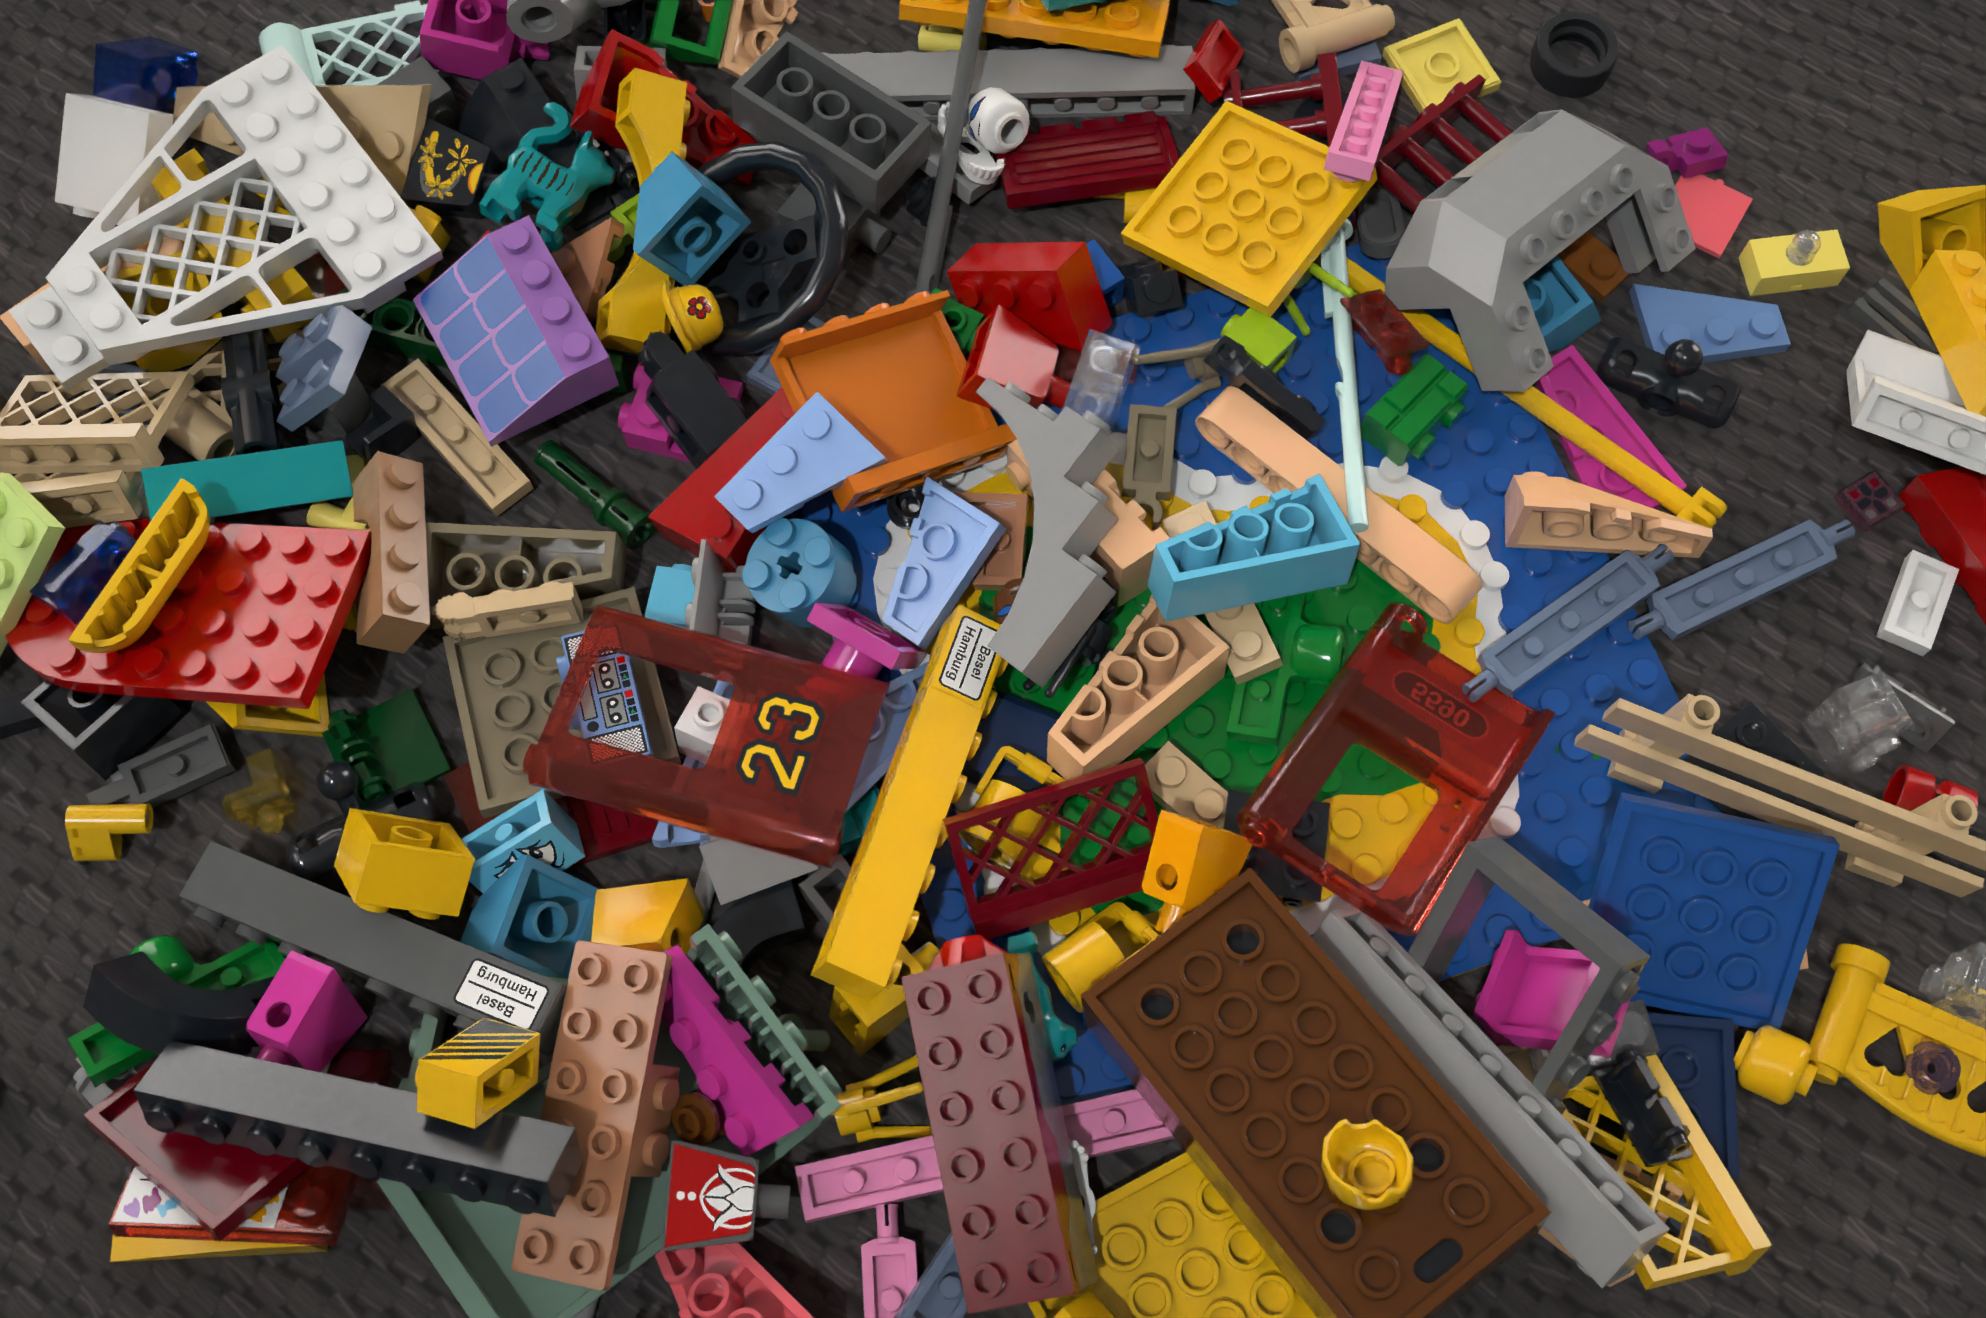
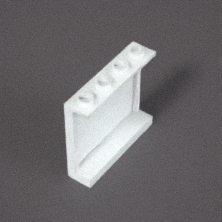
(1913, 401)

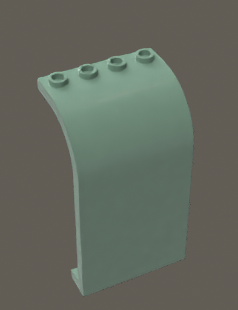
(477, 1240)

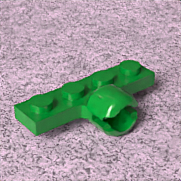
(1308, 655)
(108, 1056)

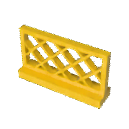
(1708, 1191)

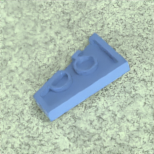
(1718, 324)

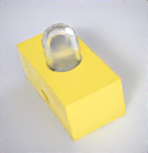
(1794, 262)

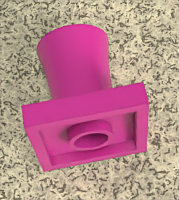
(862, 643)

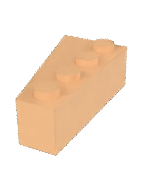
(1128, 545)

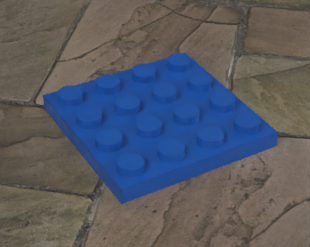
(1714, 906)

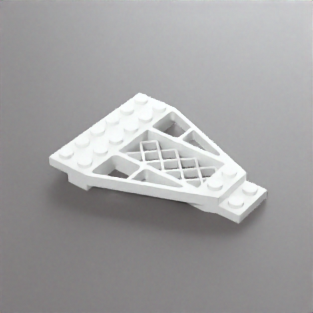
(307, 161)

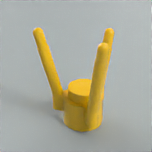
(862, 1106)

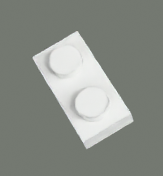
(1917, 603)

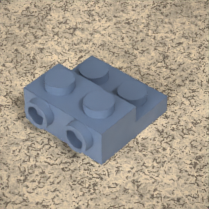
(320, 364)

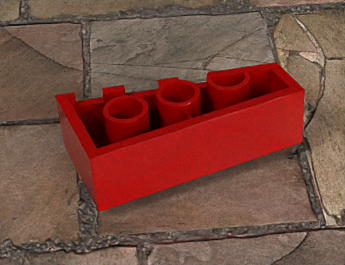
(1953, 519)

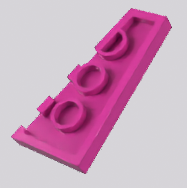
(1583, 393)
(725, 1069)

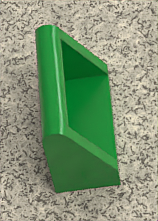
(683, 50)

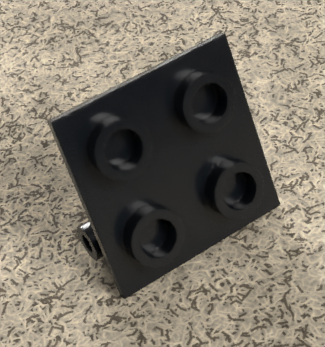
(1757, 732)
(1277, 874)

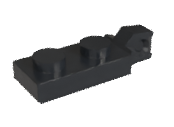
(1263, 386)

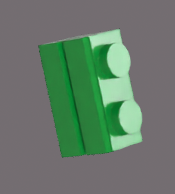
(1414, 410)

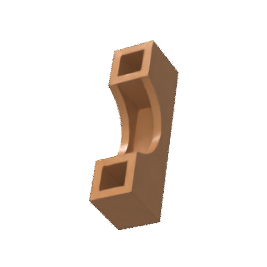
(396, 591)

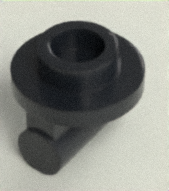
(920, 199)

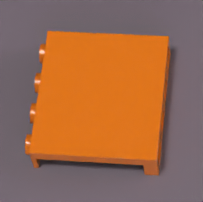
(898, 385)

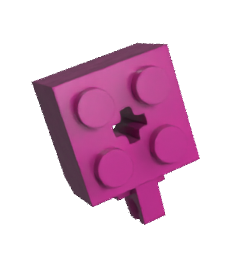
(473, 38)

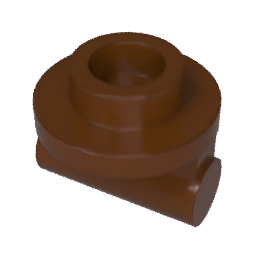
(697, 1119)

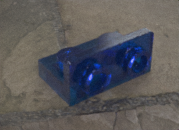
(84, 571)

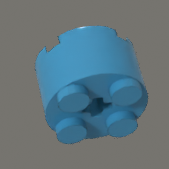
(796, 567)

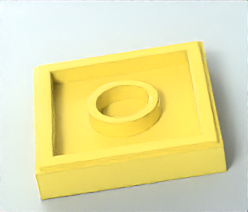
(1437, 62)

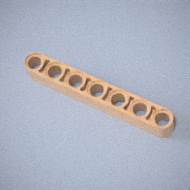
(1391, 544)

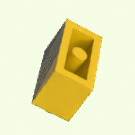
(477, 1072)

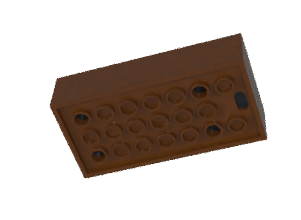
(1254, 1057)

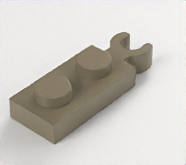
(1149, 457)

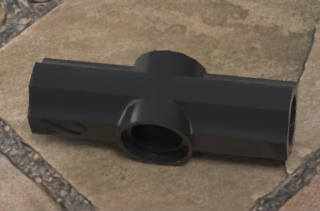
(250, 392)

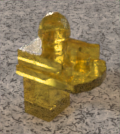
(266, 800)

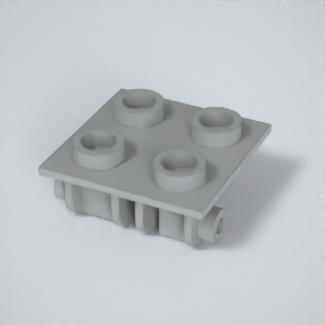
(720, 599)

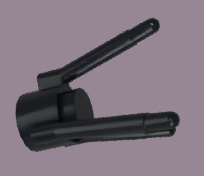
(1089, 649)

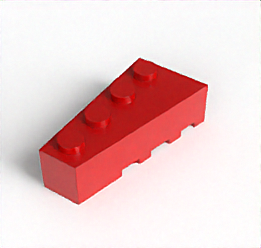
(693, 510)

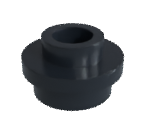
(899, 501)

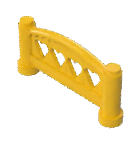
(1863, 1010)

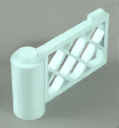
(348, 32)

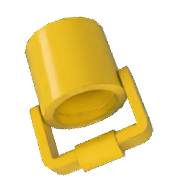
(996, 791)
(1092, 953)

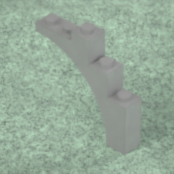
(1061, 582)

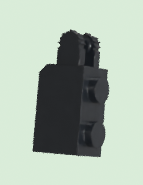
(688, 398)

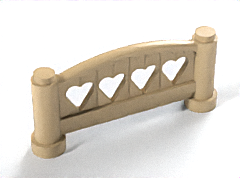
(1328, 30)

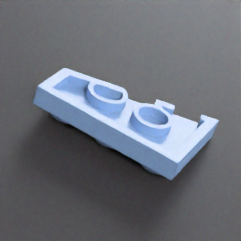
(798, 464)
(942, 559)

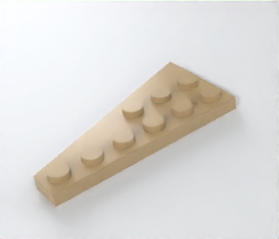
(380, 117)

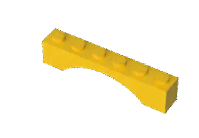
(651, 124)

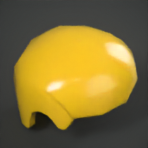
(1366, 1164)

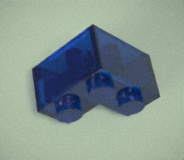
(143, 71)

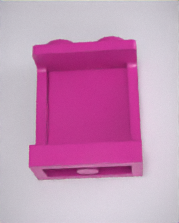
(1535, 994)

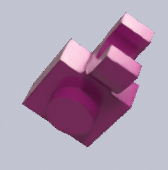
(1690, 152)

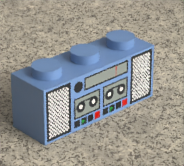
(611, 702)

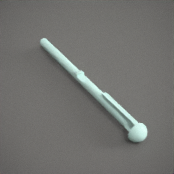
(1334, 261)

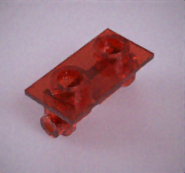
(1385, 328)

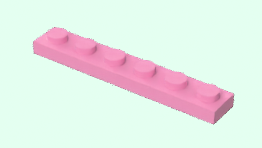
(1363, 122)

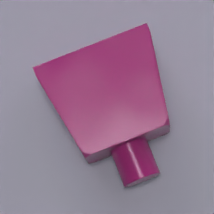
(304, 1015)

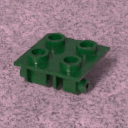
(386, 746)

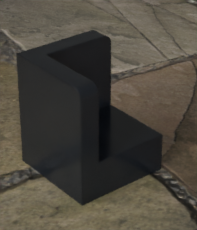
(388, 431)

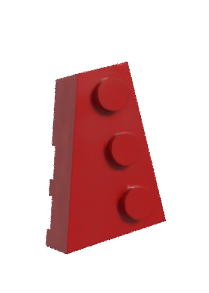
(1039, 282)

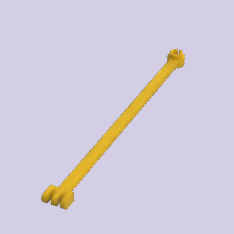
(1700, 509)

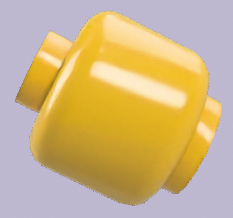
(1774, 1064)

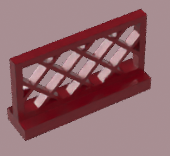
(1059, 890)

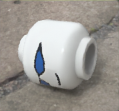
(997, 120)

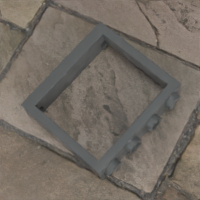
(1619, 959)

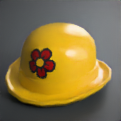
(692, 314)

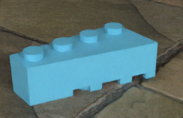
(1256, 555)

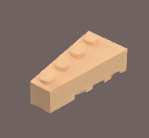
(1136, 691)

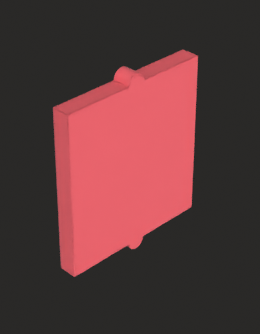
(1711, 211)

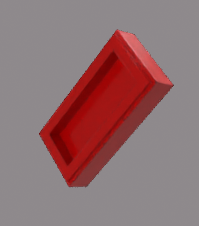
(1213, 60)

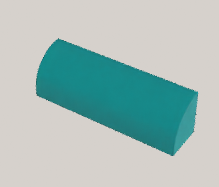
(256, 479)

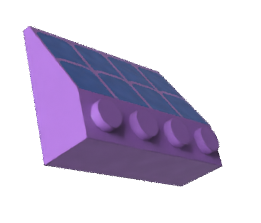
(514, 333)

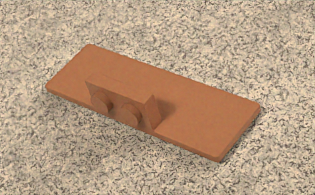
(615, 1100)

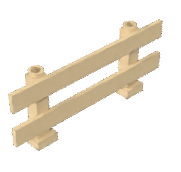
(1880, 847)

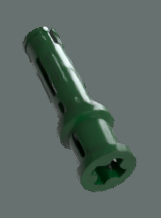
(607, 503)

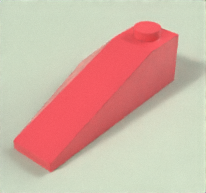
(725, 1284)

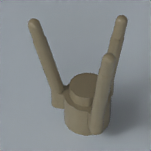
(1194, 366)

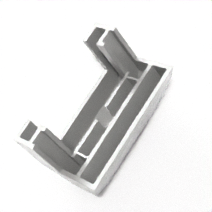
(1512, 216)

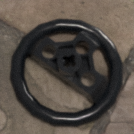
(766, 256)

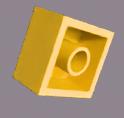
(403, 864)

